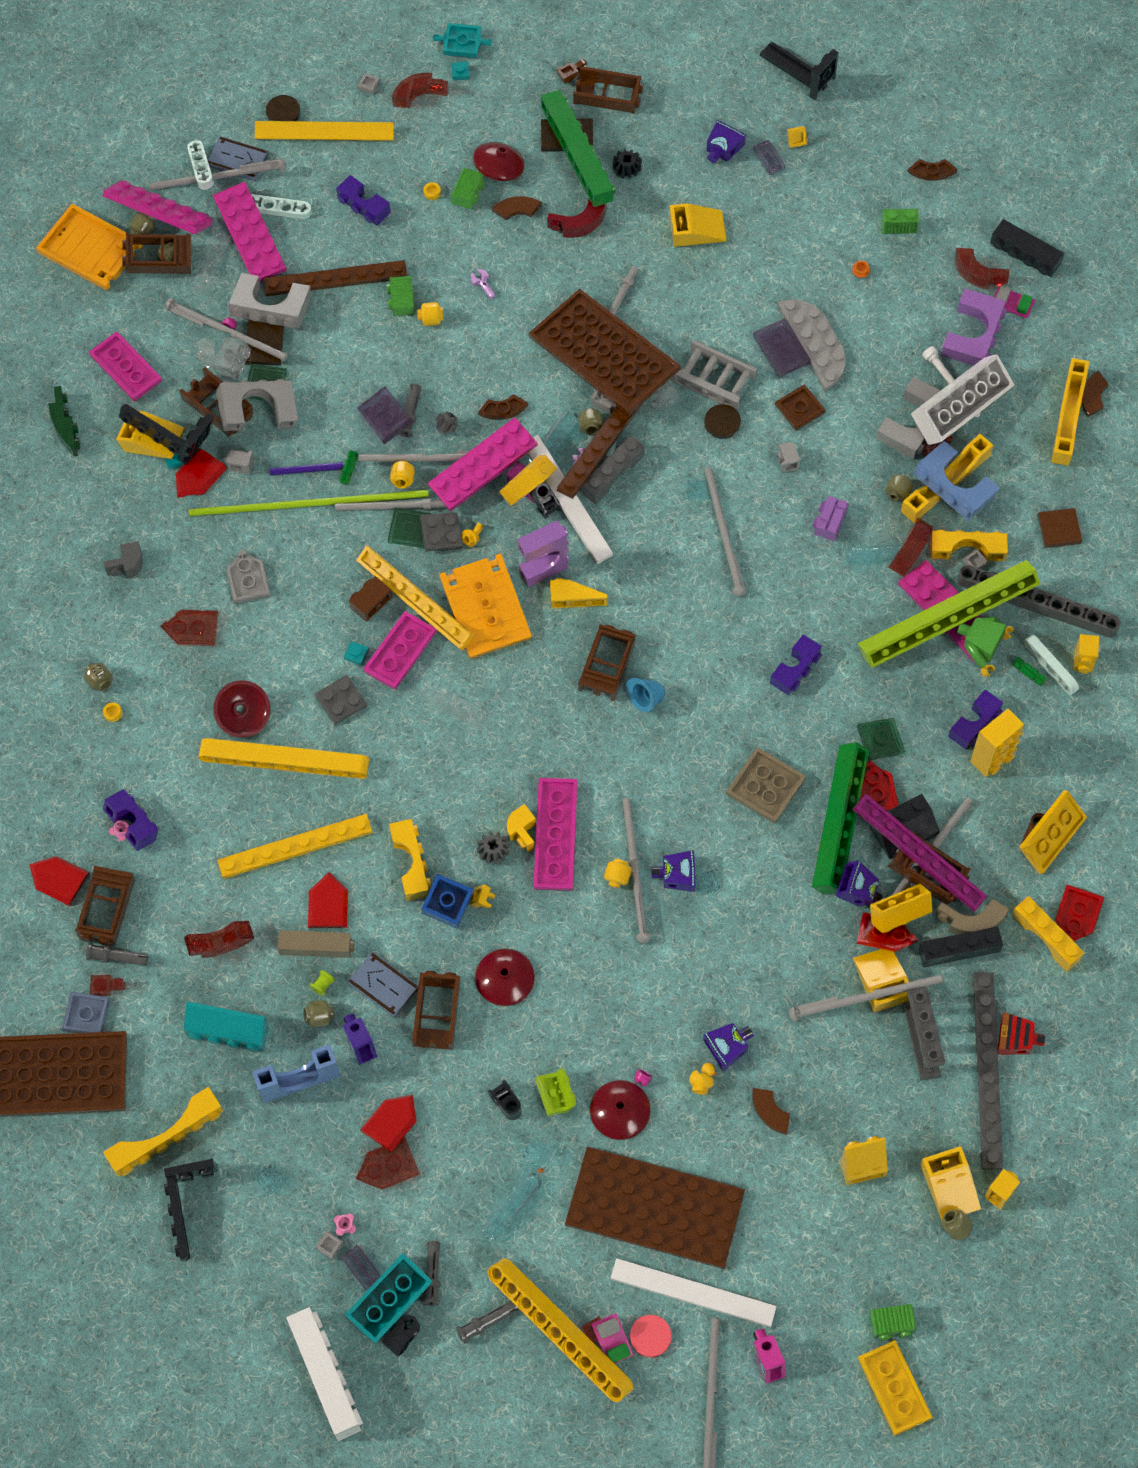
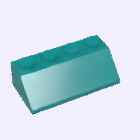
(225, 1026)
(388, 1298)

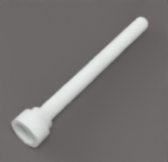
(931, 355)

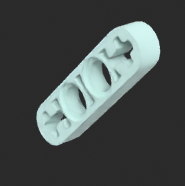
(200, 164)
(279, 203)
(1051, 664)

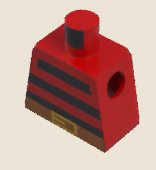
(1017, 1036)

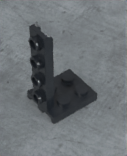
(813, 77)
(161, 435)
(185, 1173)

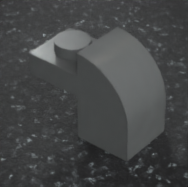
(129, 563)

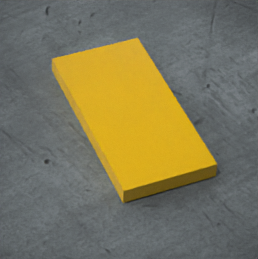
(1053, 832)
(894, 1387)

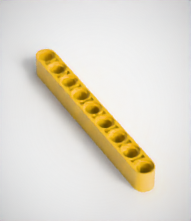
(284, 758)
(560, 1330)

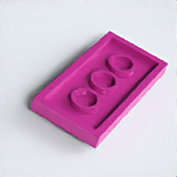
(125, 366)
(400, 650)

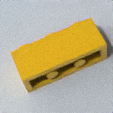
(901, 908)

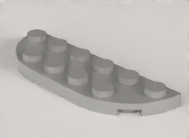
(817, 339)

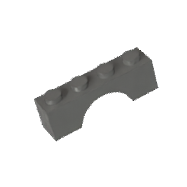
(624, 457)

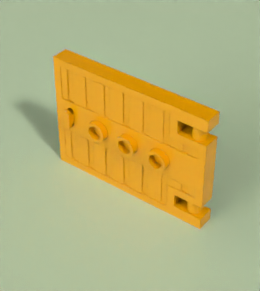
(86, 246)
(486, 605)

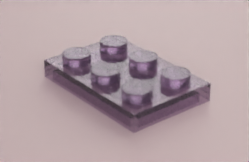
(781, 347)
(384, 415)

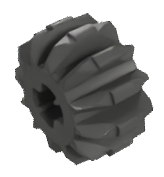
(493, 840)

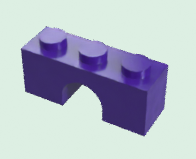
(372, 209)
(786, 677)
(965, 731)
(123, 807)

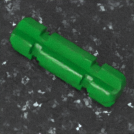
(348, 467)
(1029, 671)

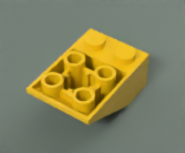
(696, 225)
(135, 442)
(879, 971)
(864, 1160)
(950, 1181)

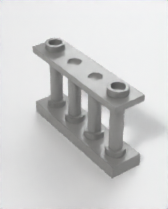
(709, 390)

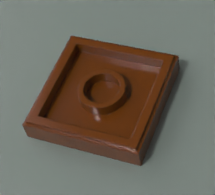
(800, 407)
(1059, 527)

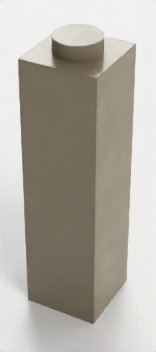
(315, 944)

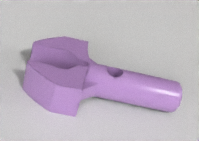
(484, 276)

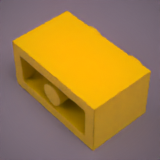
(1086, 653)
(1002, 1188)

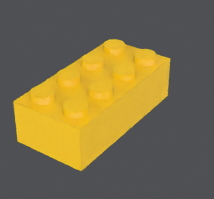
(997, 743)

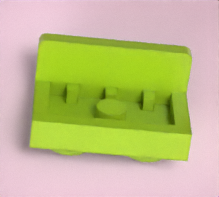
(556, 1092)

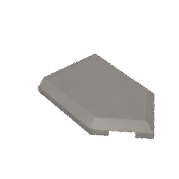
(247, 578)

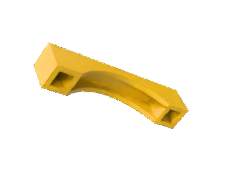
(1069, 412)
(967, 461)
(127, 1155)

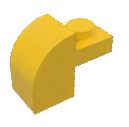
(517, 826)

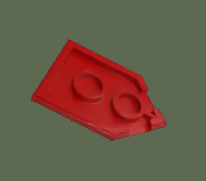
(198, 474)
(879, 786)
(58, 878)
(328, 904)
(1078, 912)
(892, 940)
(391, 1121)

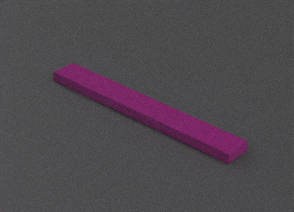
(920, 852)

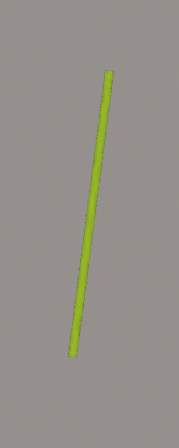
(308, 503)

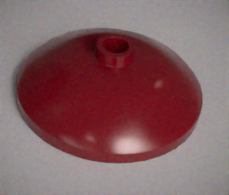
(498, 161)
(254, 713)
(505, 989)
(615, 1122)

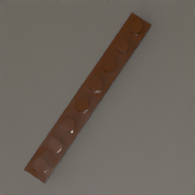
(336, 277)
(595, 452)

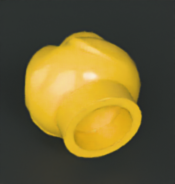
(702, 1081)

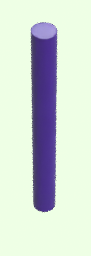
(306, 468)

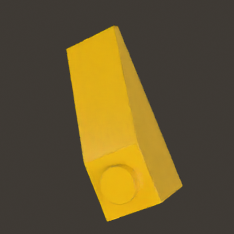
(528, 479)
(572, 594)

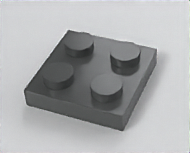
(441, 532)
(341, 699)

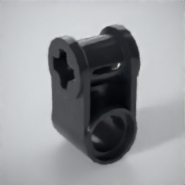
(547, 502)
(504, 1097)
(400, 1337)

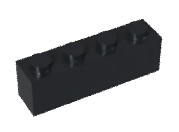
(1027, 248)
(960, 946)

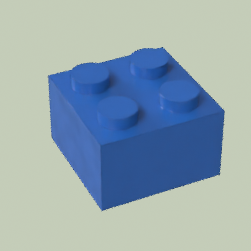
(447, 901)

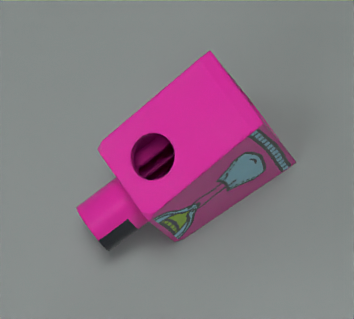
(769, 1356)

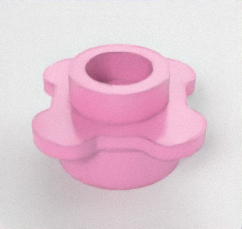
(119, 825)
(349, 1228)

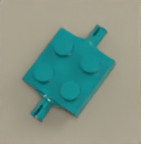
(462, 40)

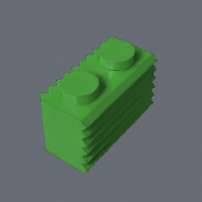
(468, 188)
(899, 221)
(401, 296)
(893, 1321)

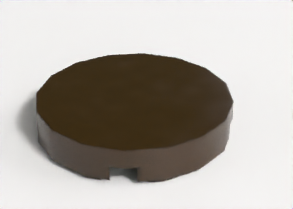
(283, 109)
(722, 421)

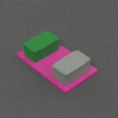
(1015, 302)
(612, 1338)

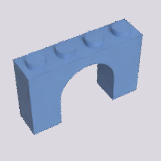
(964, 501)
(277, 1085)

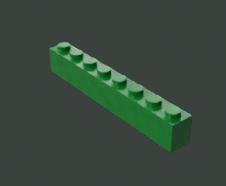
(577, 148)
(840, 817)

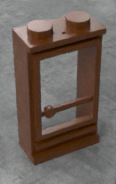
(586, 85)
(182, 254)
(201, 390)
(599, 681)
(902, 865)
(111, 879)
(432, 1037)

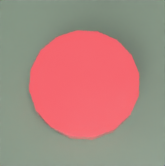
(650, 1336)

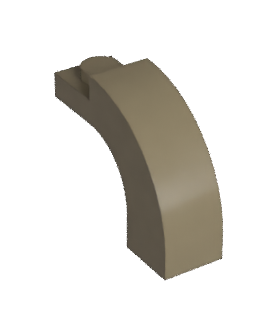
(990, 917)

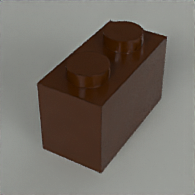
(370, 598)

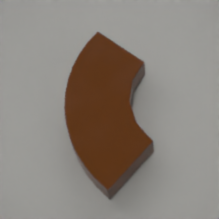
(932, 171)
(517, 206)
(1092, 394)
(503, 409)
(769, 1112)

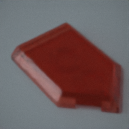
(193, 627)
(388, 1168)

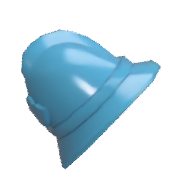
(645, 693)

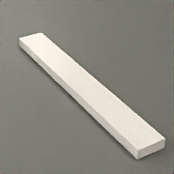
(574, 510)
(693, 1292)

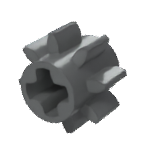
(446, 422)

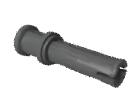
(410, 408)
(107, 954)
(432, 1265)
(478, 1325)

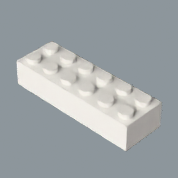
(962, 399)
(326, 1379)

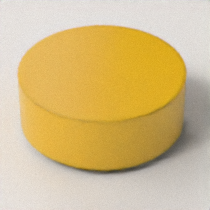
(432, 191)
(112, 712)

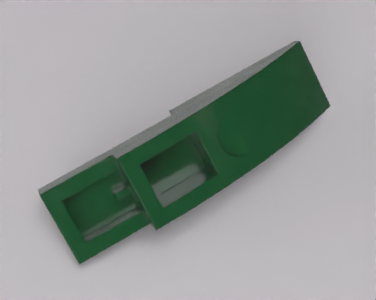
(63, 421)

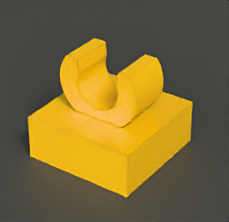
(797, 136)
(480, 897)

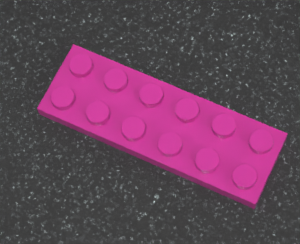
(158, 207)
(249, 232)
(482, 464)
(929, 588)
(555, 834)

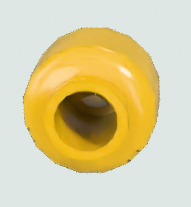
(430, 314)
(402, 474)
(617, 873)

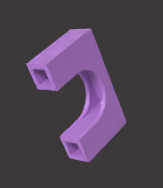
(986, 309)
(544, 553)

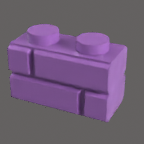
(831, 518)

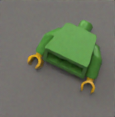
(983, 640)

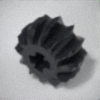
(627, 163)

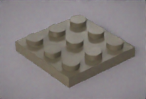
(765, 785)

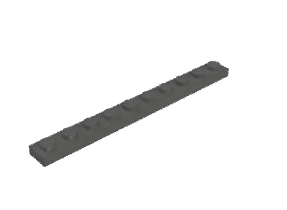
(987, 1071)

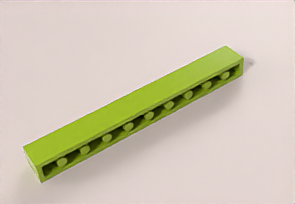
(949, 613)

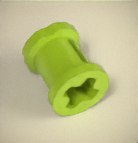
(322, 983)

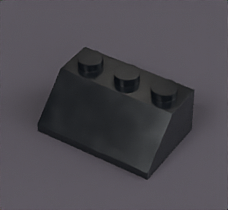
(915, 816)

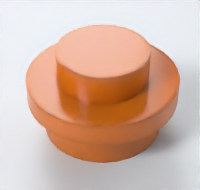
(861, 269)

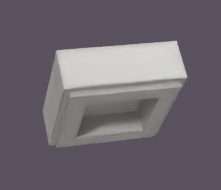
(368, 83)
(975, 559)
(329, 1245)

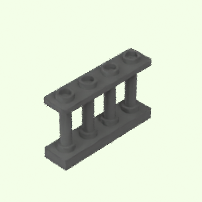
(923, 1033)

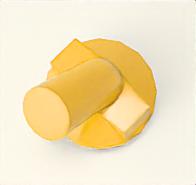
(471, 537)

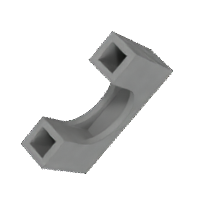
(287, 313)
(276, 393)
(904, 439)

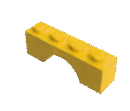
(991, 545)
(404, 838)
(1061, 946)

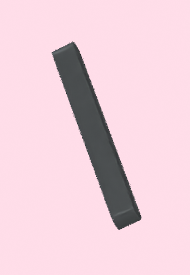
(1048, 600)

